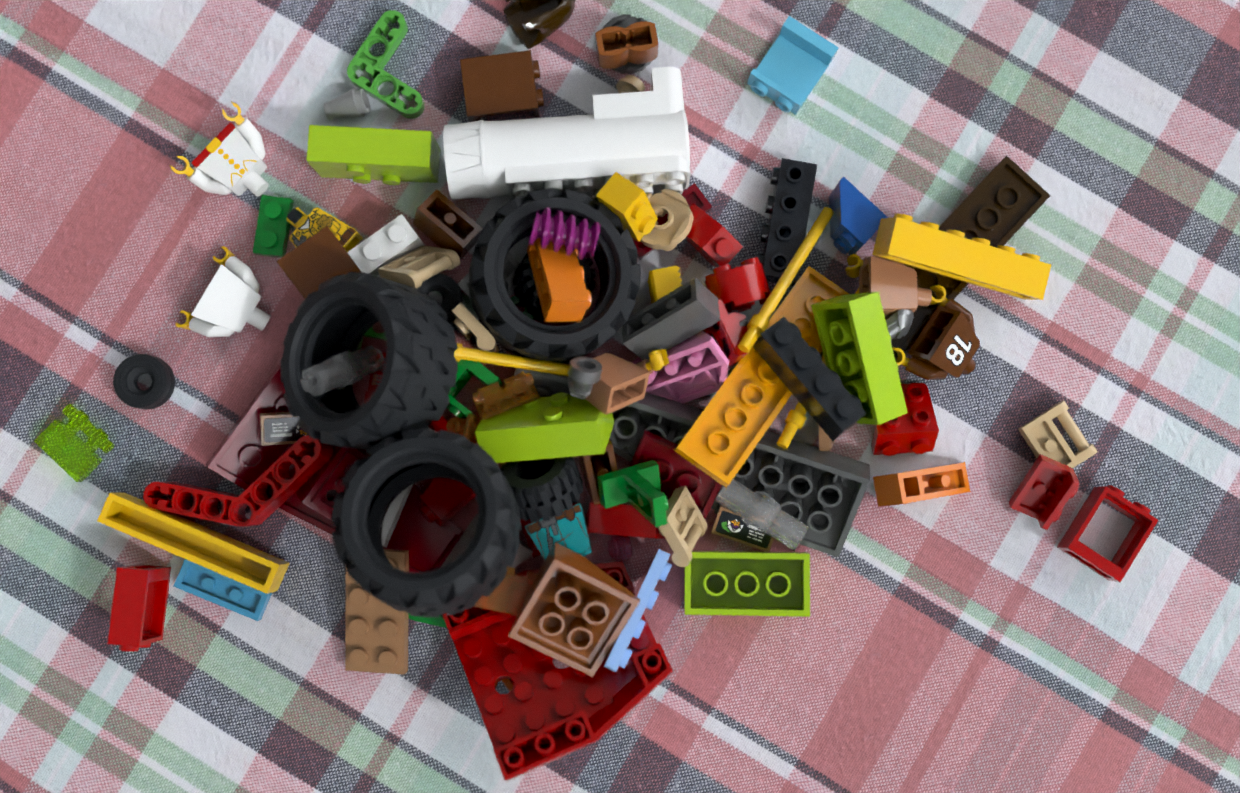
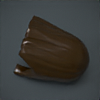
(537, 19)

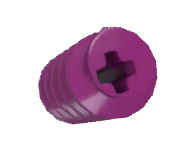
(565, 233)

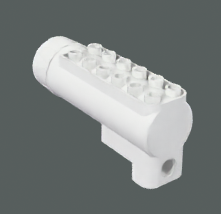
(627, 134)

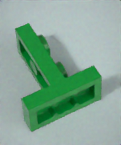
(637, 486)

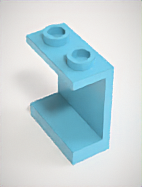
(792, 66)

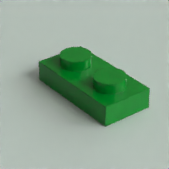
(272, 227)

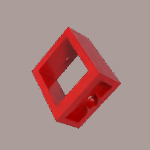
(1130, 547)
(139, 606)

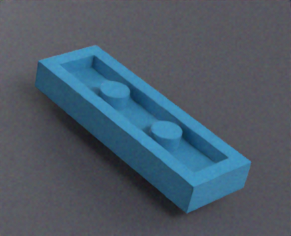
(222, 590)

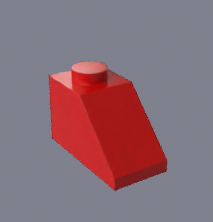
(711, 239)

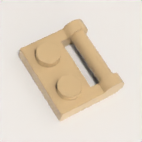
(419, 265)
(471, 327)
(1046, 439)
(683, 526)

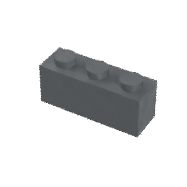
(671, 319)

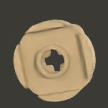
(678, 224)

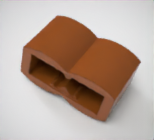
(622, 45)

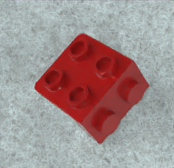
(911, 432)

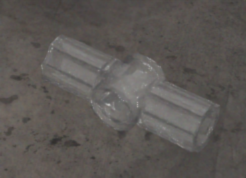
(342, 370)
(762, 514)

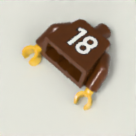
(945, 342)

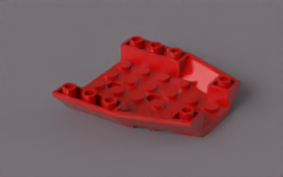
(548, 707)

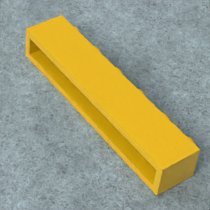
(961, 258)
(193, 542)

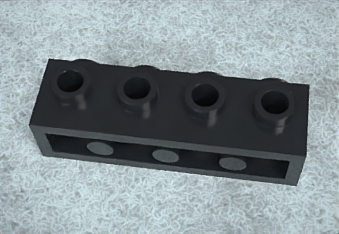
(788, 216)
(809, 378)

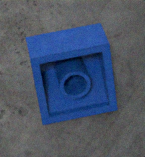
(853, 218)

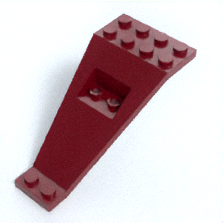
(244, 459)

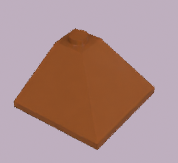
(573, 611)

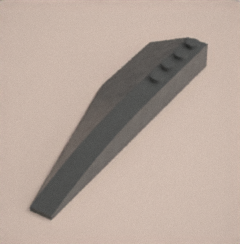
(807, 483)

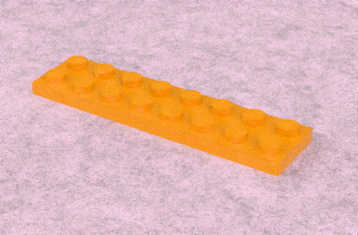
(752, 392)

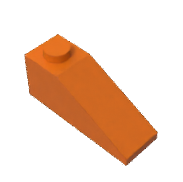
(921, 484)

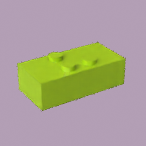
(373, 154)
(861, 353)
(546, 430)
(748, 583)

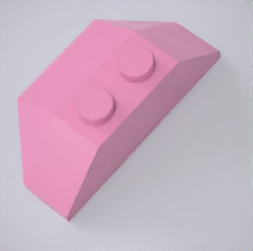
(693, 370)

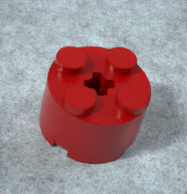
(740, 285)

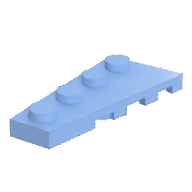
(659, 570)

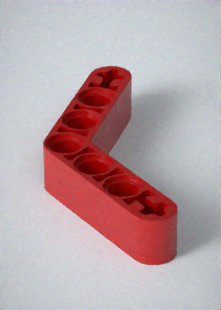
(254, 496)

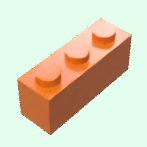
(559, 283)

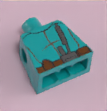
(565, 530)

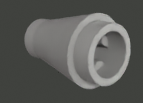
(348, 105)

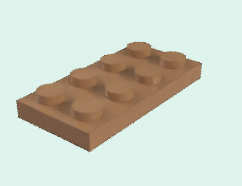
(373, 630)

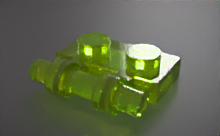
(68, 450)

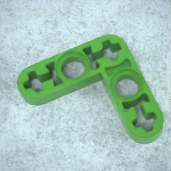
(375, 64)

